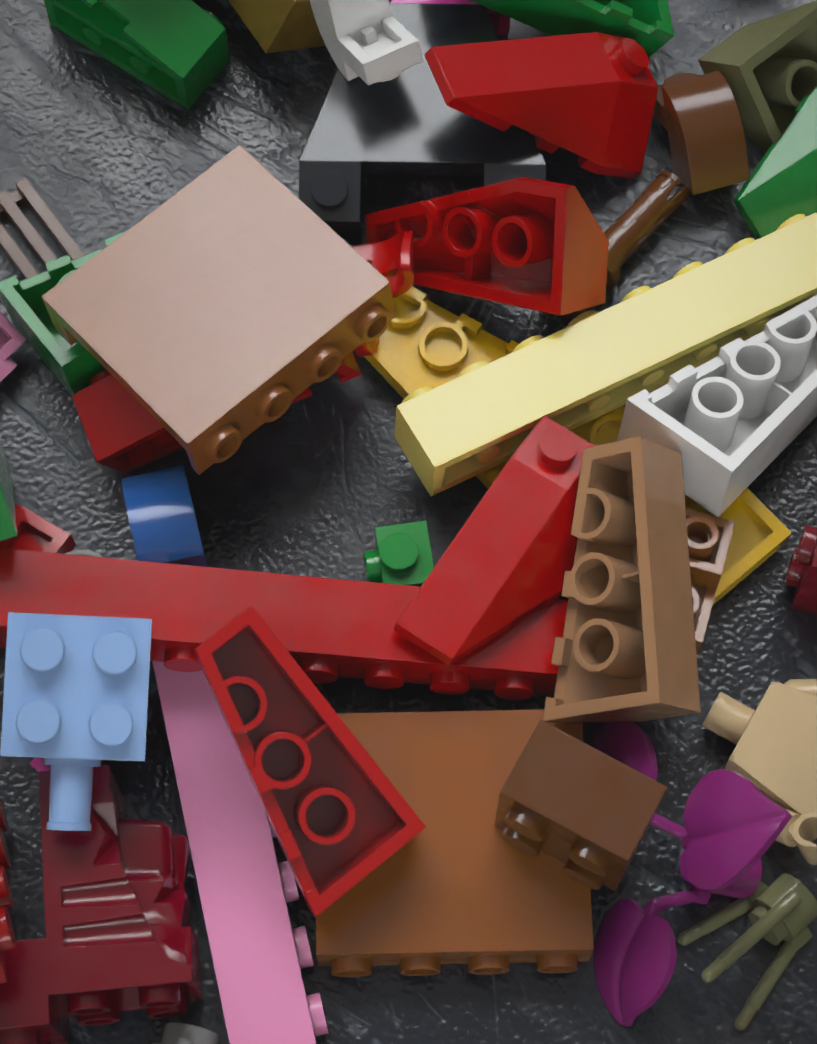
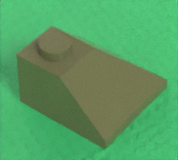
(769, 70)

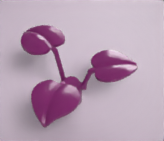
(723, 844)

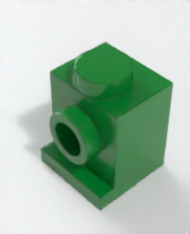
(400, 555)

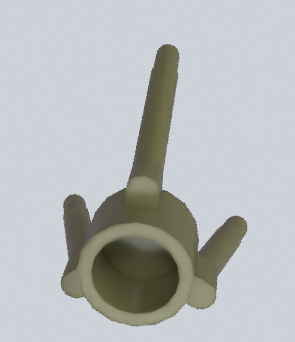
(778, 915)

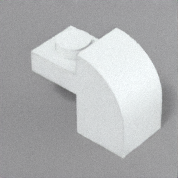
(365, 39)

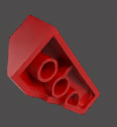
(565, 90)
(505, 244)
(505, 553)

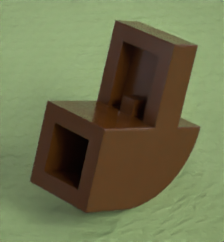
(702, 131)

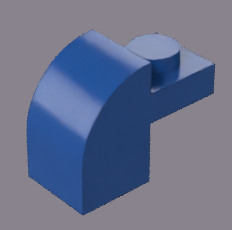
(163, 517)

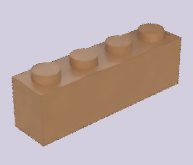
(629, 592)

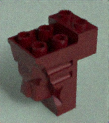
(110, 926)

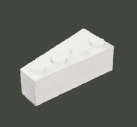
(735, 408)

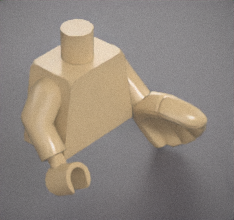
(777, 752)

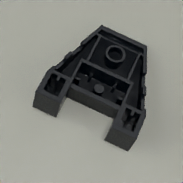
(407, 126)

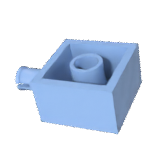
(75, 699)

